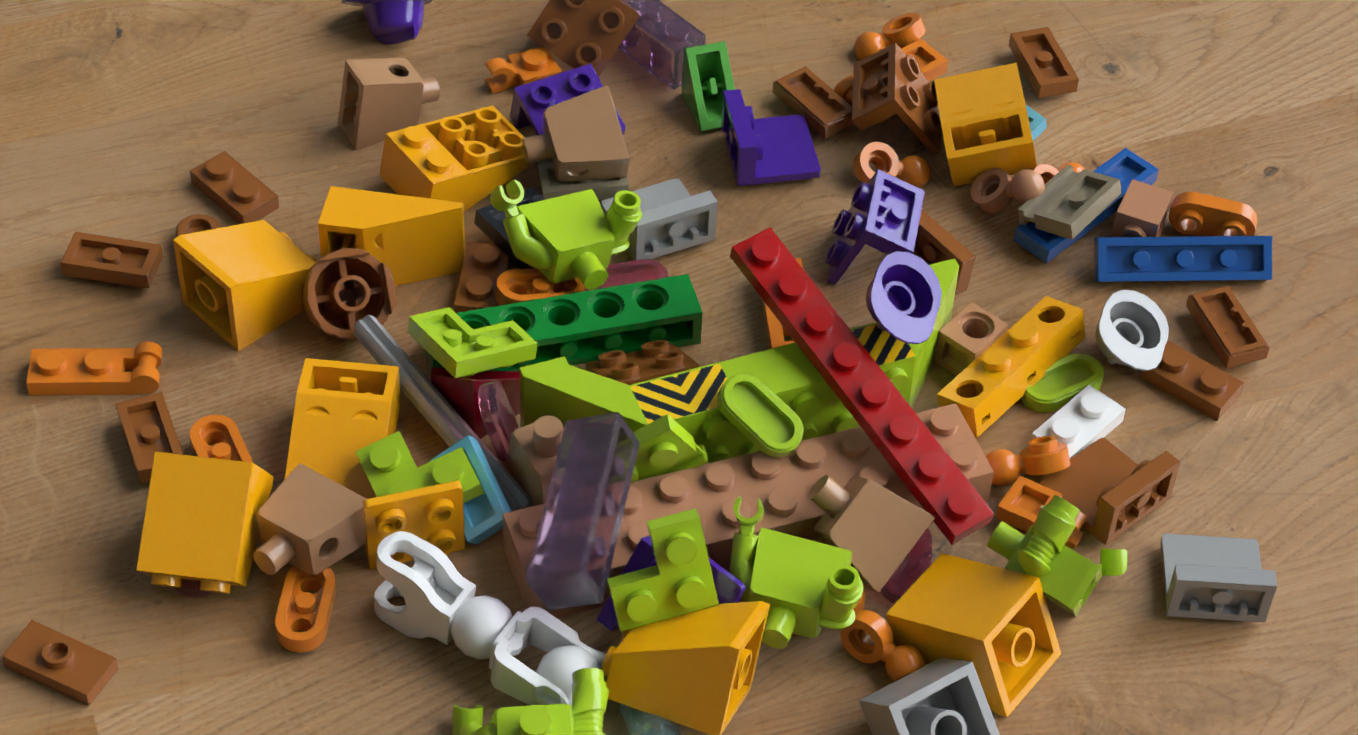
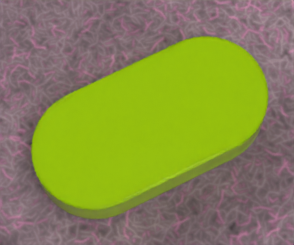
(1063, 382)
(760, 414)

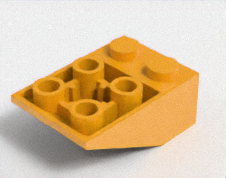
(985, 123)
(454, 157)
(407, 233)
(339, 412)

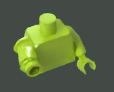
(568, 233)
(1042, 552)
(800, 578)
(581, 718)

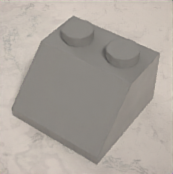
(932, 701)

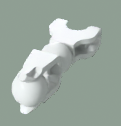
(445, 607)

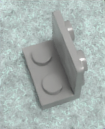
(670, 219)
(1215, 578)

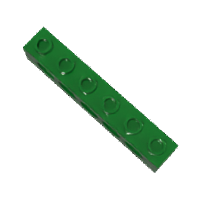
(599, 320)

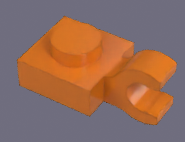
(520, 69)
(1023, 504)

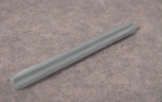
(432, 403)

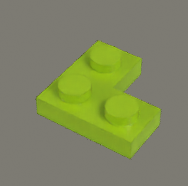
(470, 350)
(394, 470)
(678, 582)

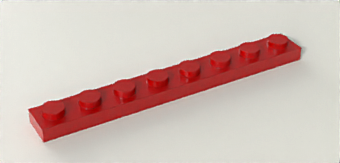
(862, 386)

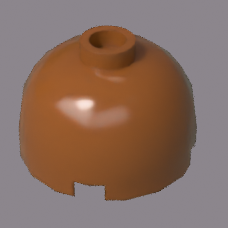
(345, 290)

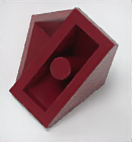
(463, 393)

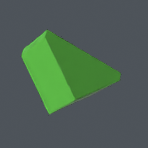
(703, 81)

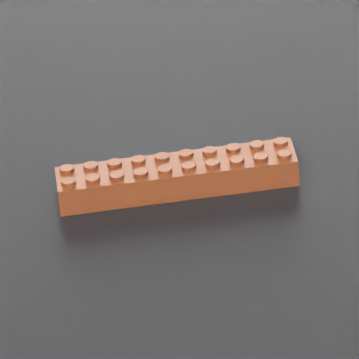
(776, 481)

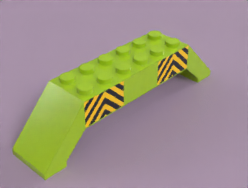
(692, 395)

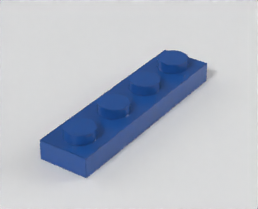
(1122, 166)
(1182, 258)

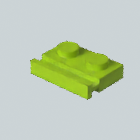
(666, 449)

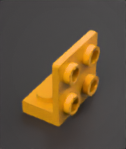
(428, 512)

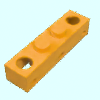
(1002, 370)

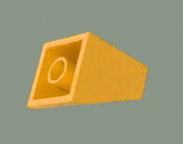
(242, 279)
(202, 521)
(980, 617)
(690, 665)

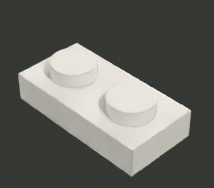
(1083, 420)

